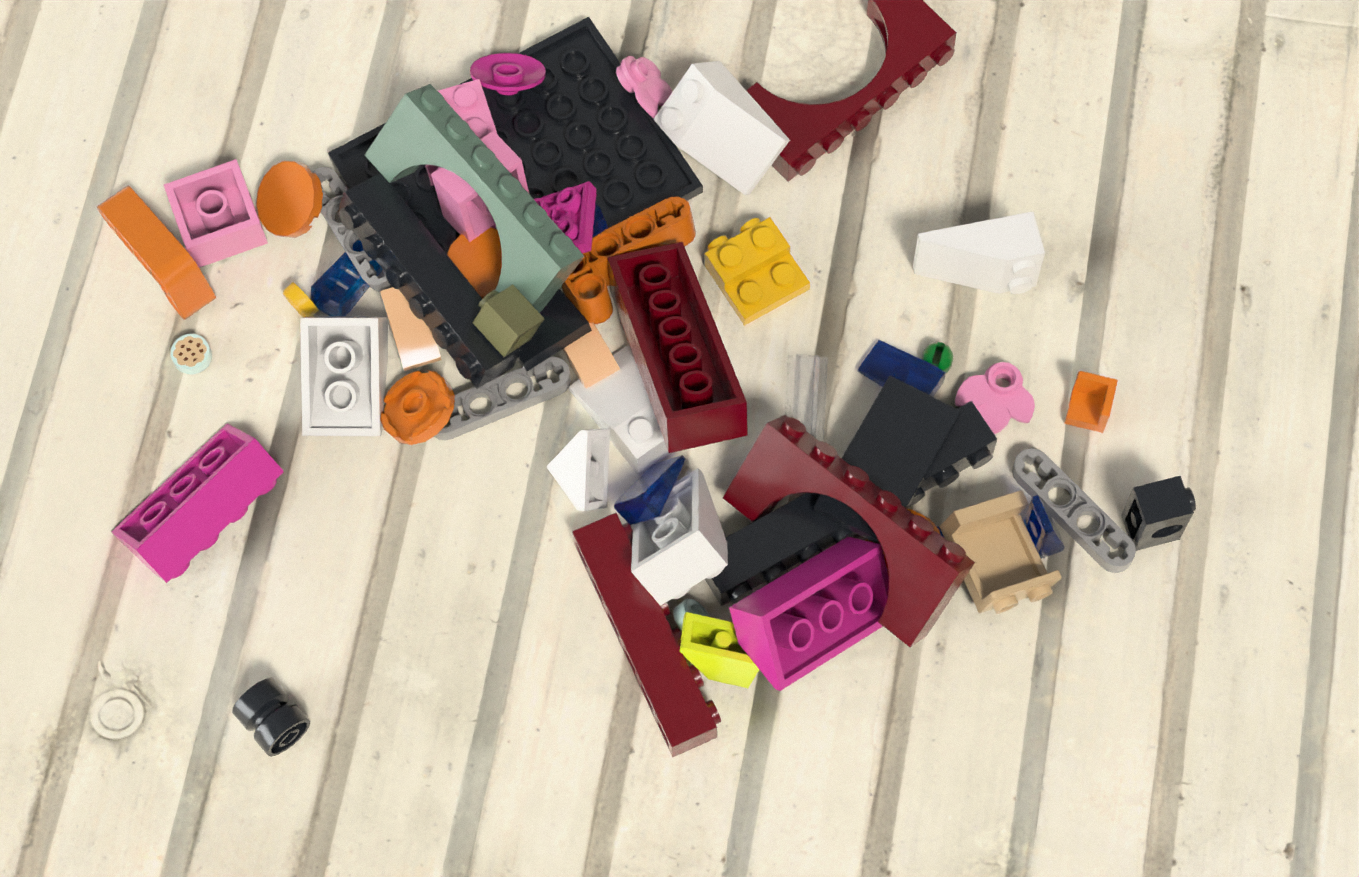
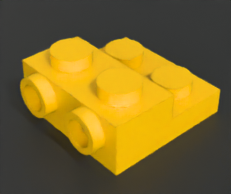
(755, 269)

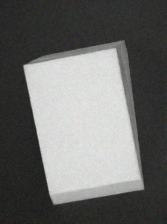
(583, 469)

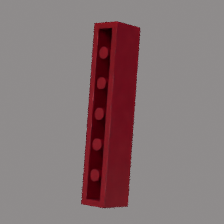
(646, 637)

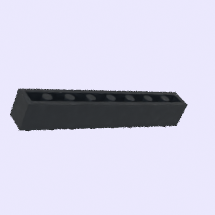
(798, 533)

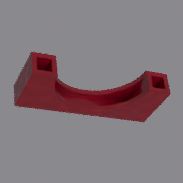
(913, 44)
(920, 562)

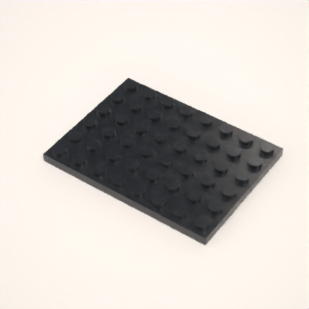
(566, 133)

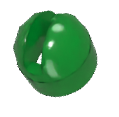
(946, 357)

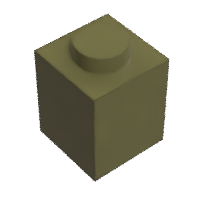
(507, 319)

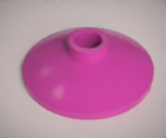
(508, 72)

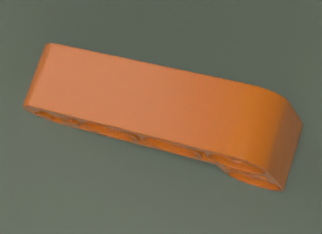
(656, 226)
(157, 251)

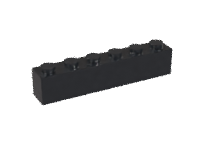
(423, 275)

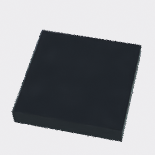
(559, 329)

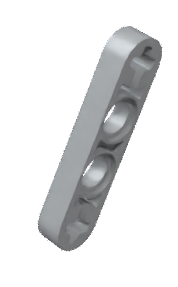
(345, 236)
(503, 405)
(1079, 505)

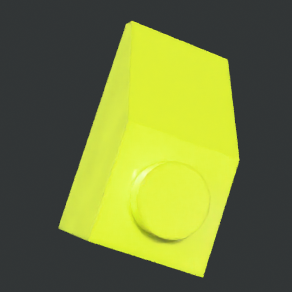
(715, 650)

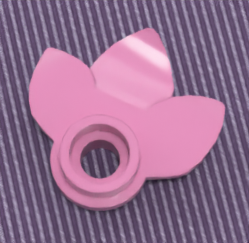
(644, 79)
(994, 402)

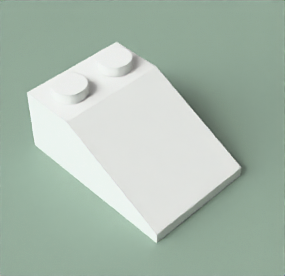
(721, 126)
(984, 255)
(343, 374)
(625, 409)
(681, 544)

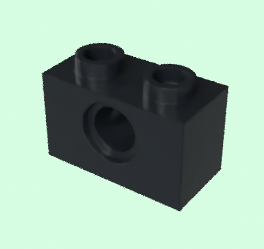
(1158, 512)

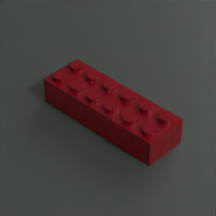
(677, 347)

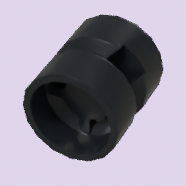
(274, 721)

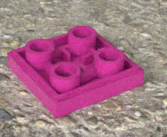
(573, 213)

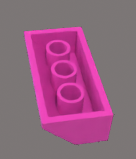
(198, 502)
(813, 611)

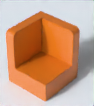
(1091, 401)

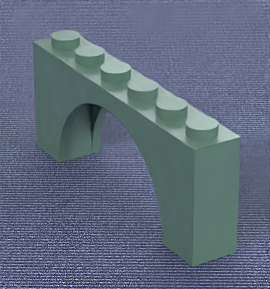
(429, 132)

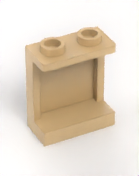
(1003, 553)

